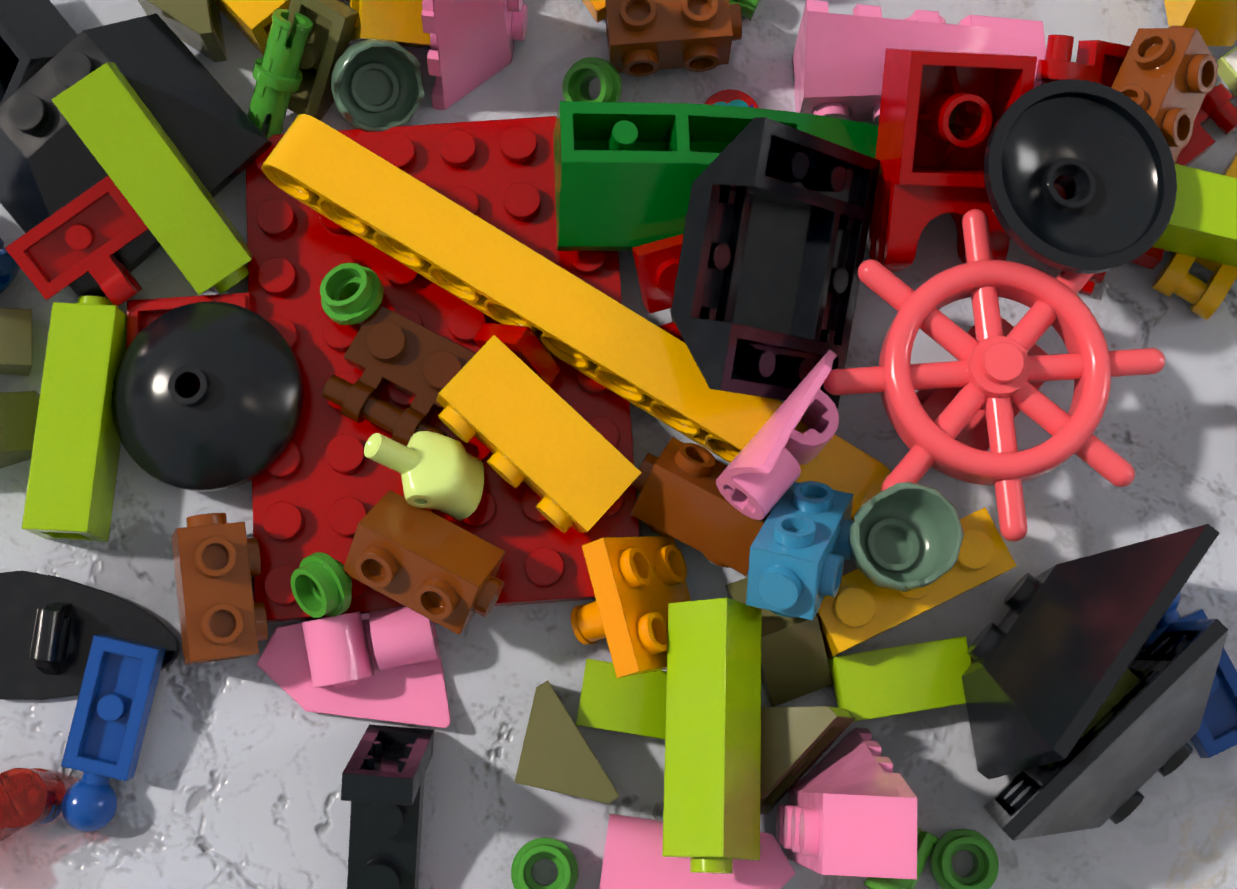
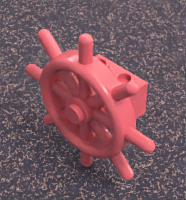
(998, 372)

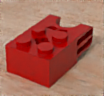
(925, 160)

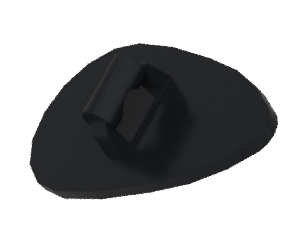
(50, 631)

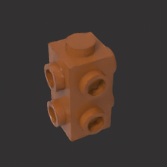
(670, 34)
(1168, 77)
(684, 503)
(425, 563)
(215, 589)

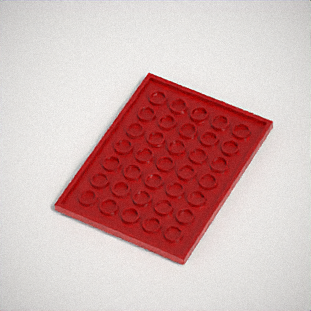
(322, 478)

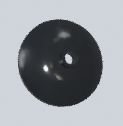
(1105, 159)
(237, 418)

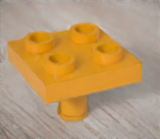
(632, 593)

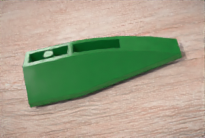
(632, 164)

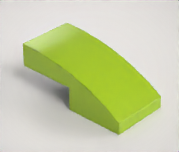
(901, 678)
(623, 704)

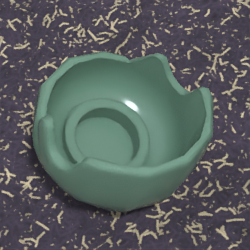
(377, 85)
(906, 537)

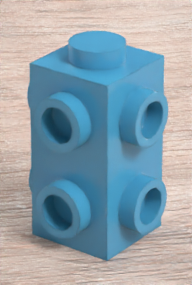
(800, 551)

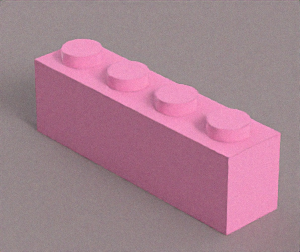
(469, 43)
(843, 55)
(852, 815)

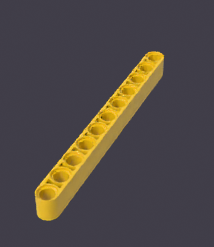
(531, 291)

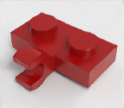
(82, 241)

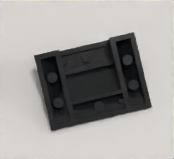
(50, 165)
(773, 258)
(1067, 647)
(1126, 746)

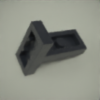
(386, 806)

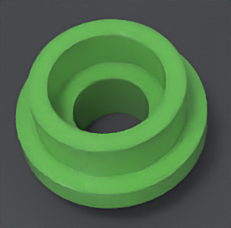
(581, 73)
(350, 293)
(321, 586)
(544, 848)
(984, 860)

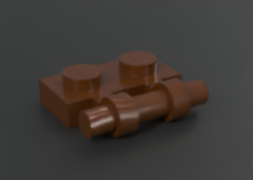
(405, 357)

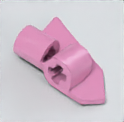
(773, 456)
(362, 666)
(636, 862)

